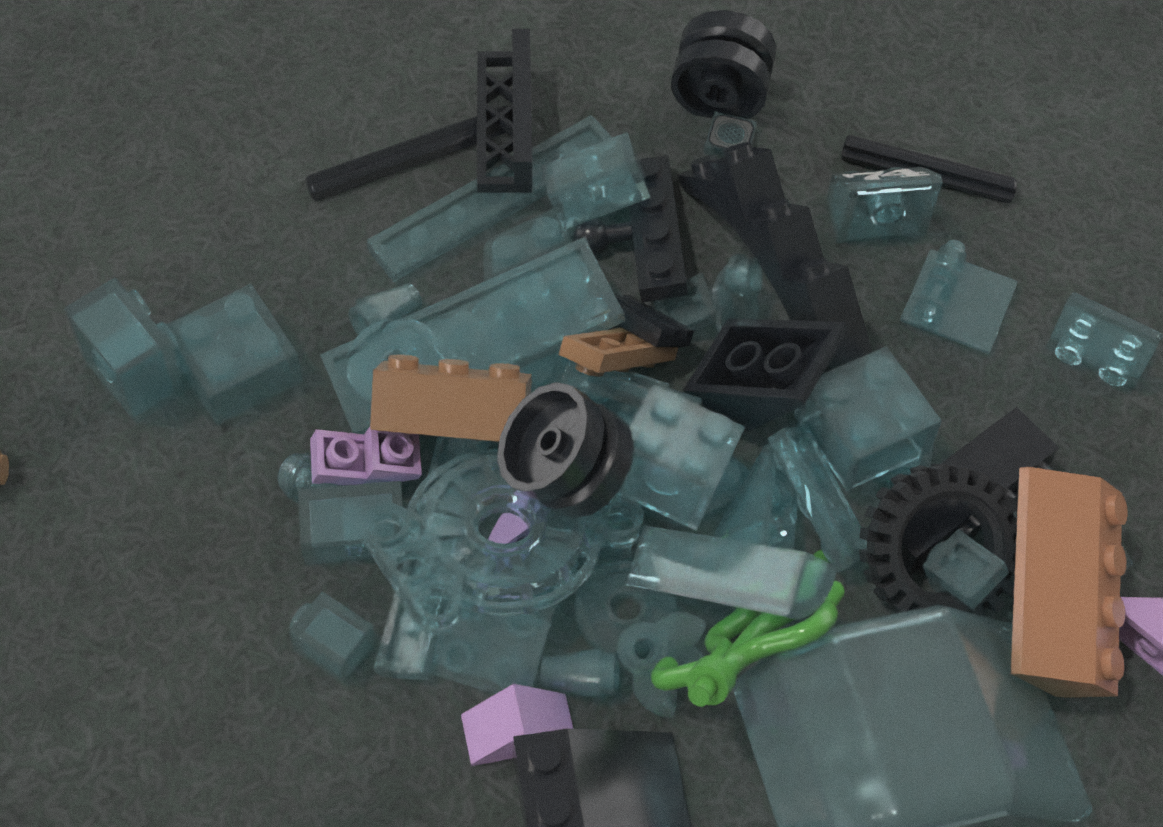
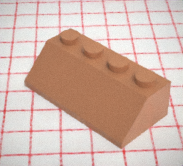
(1068, 584)

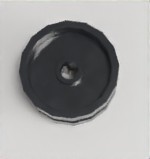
(723, 65)
(565, 450)

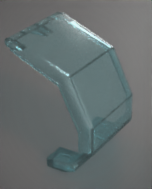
(907, 727)

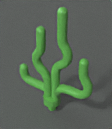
(715, 674)

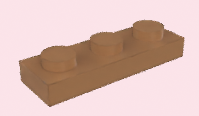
(612, 351)

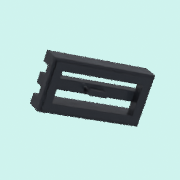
(652, 324)

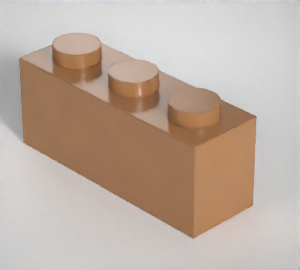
(445, 397)

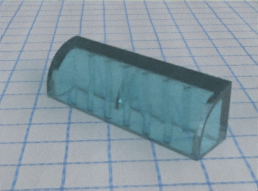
(731, 572)

